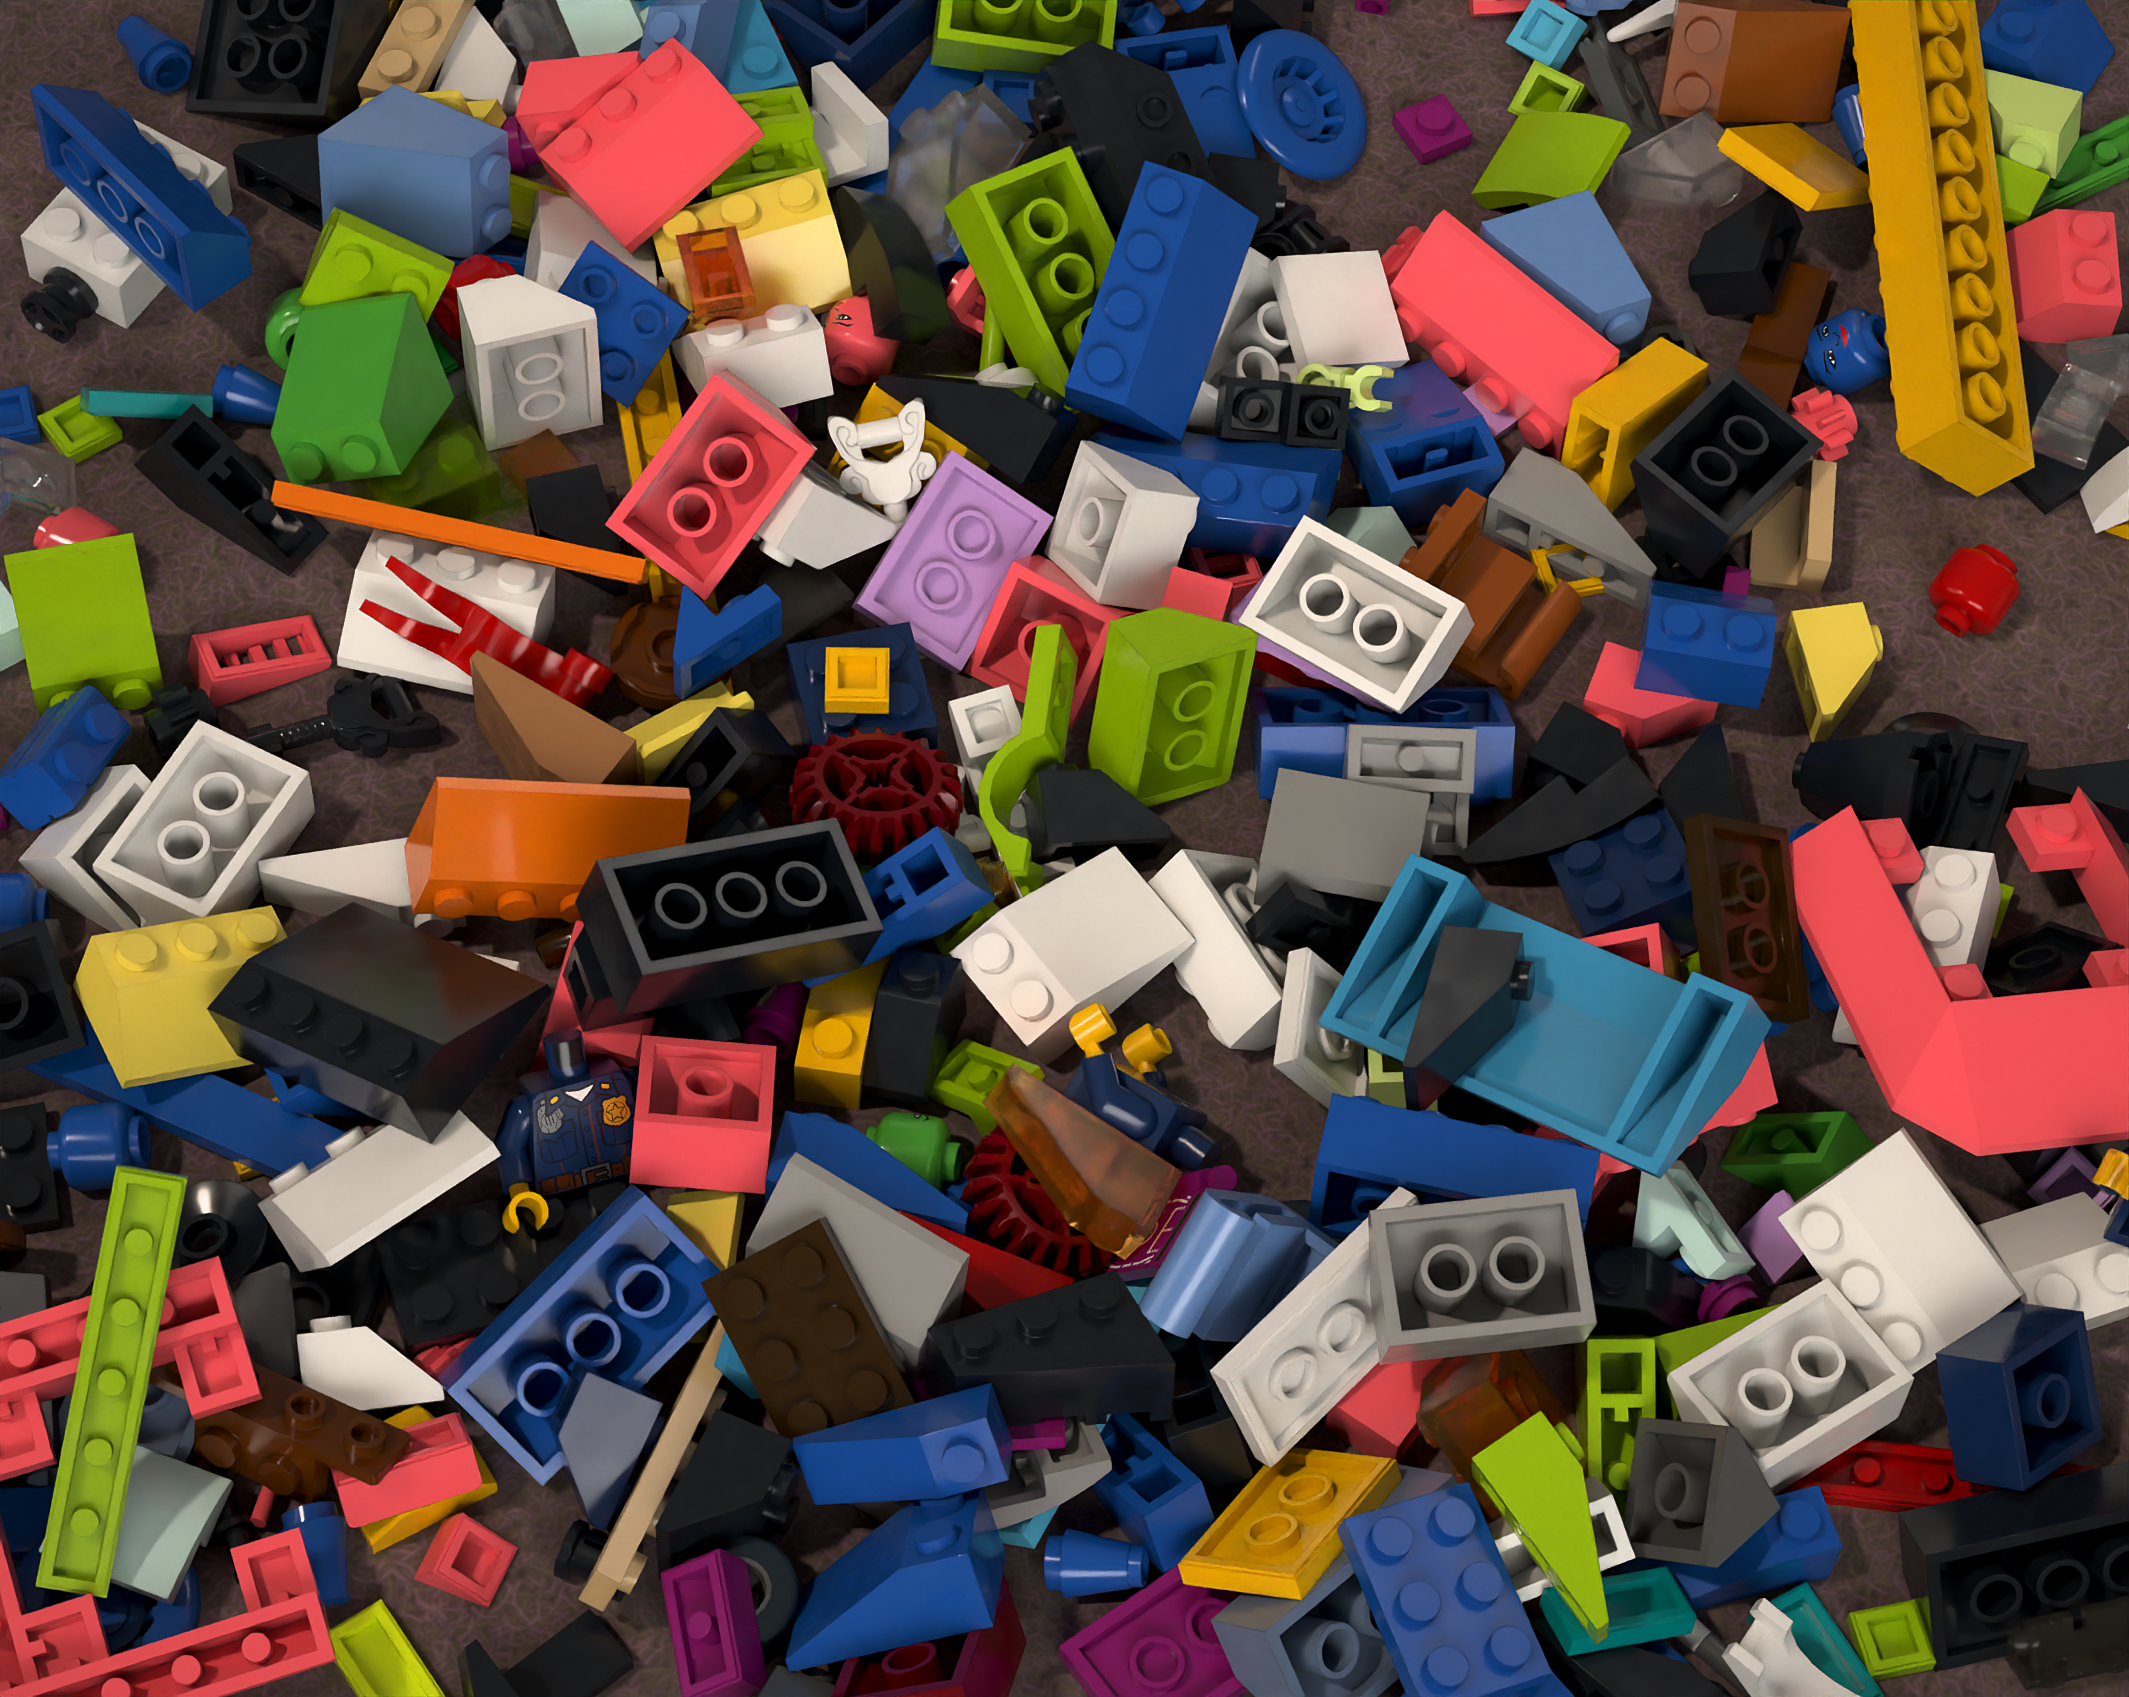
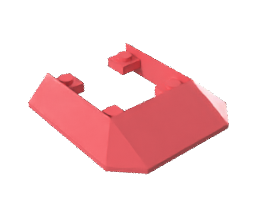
(1938, 1042)
(65, 1645)

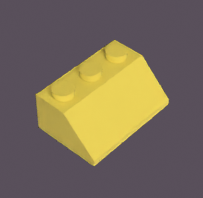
(785, 240)
(153, 991)

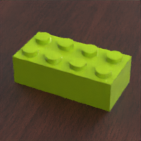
(1037, 257)

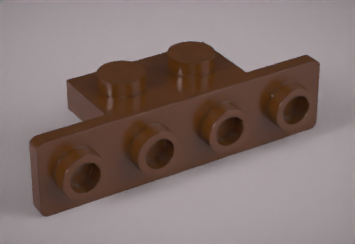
(292, 1436)

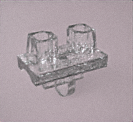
(535, 30)

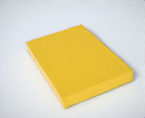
(1796, 166)
(1286, 1521)

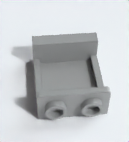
(1341, 836)

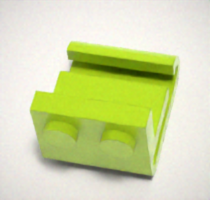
(368, 261)

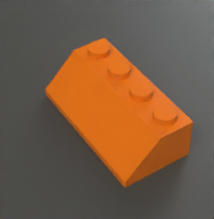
(529, 843)

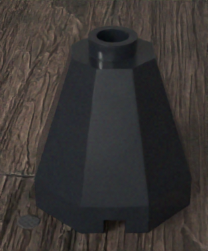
(1878, 776)

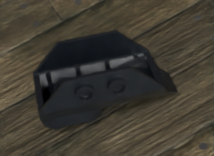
(1114, 120)

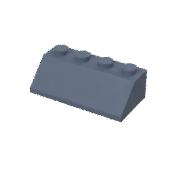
(1327, 1639)

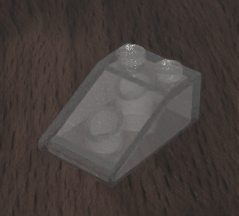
(945, 153)

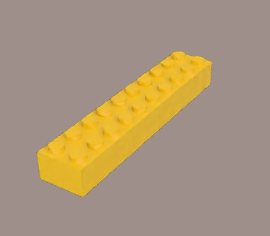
(1941, 241)

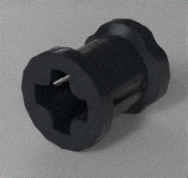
(580, 1553)

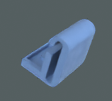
(1232, 1266)

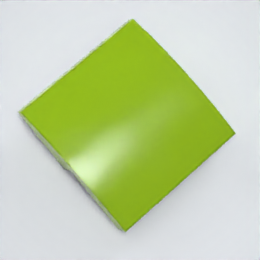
(784, 149)
(1550, 158)

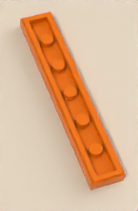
(460, 533)

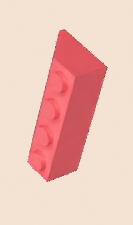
(1498, 331)

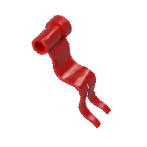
(570, 677)

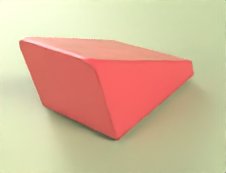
(466, 1560)

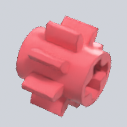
(1828, 418)

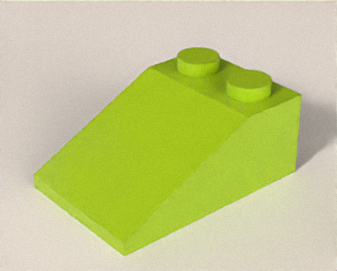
(85, 621)

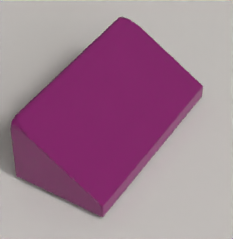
(714, 1627)

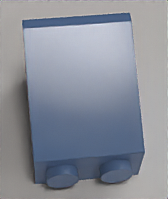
(419, 172)
(1579, 262)

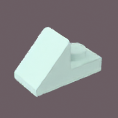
(1679, 1214)

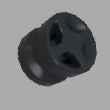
(59, 304)

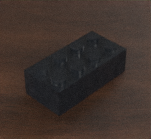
(728, 915)

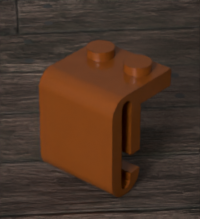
(1512, 620)

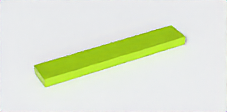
(111, 1381)

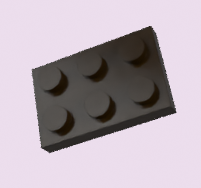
(1747, 912)
(809, 1334)

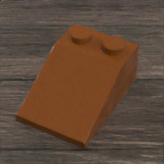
(1753, 60)

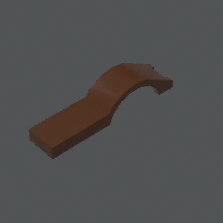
(1780, 338)

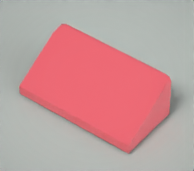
(431, 1470)

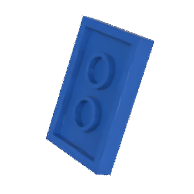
(1443, 1597)

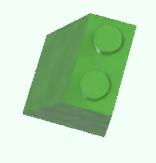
(358, 390)

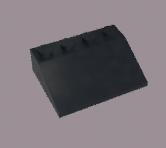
(284, 59)
(377, 1016)

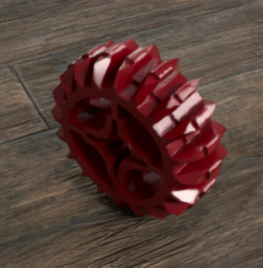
(878, 790)
(1021, 1215)

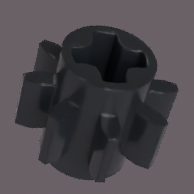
(176, 715)

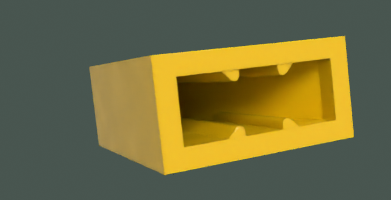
(1626, 413)

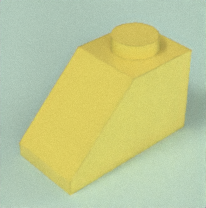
(1830, 661)

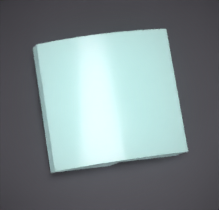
(164, 1522)

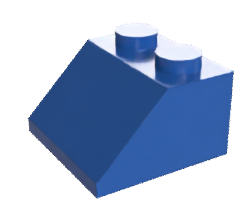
(2046, 42)
(1705, 644)

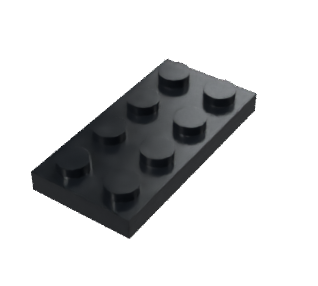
(463, 1268)

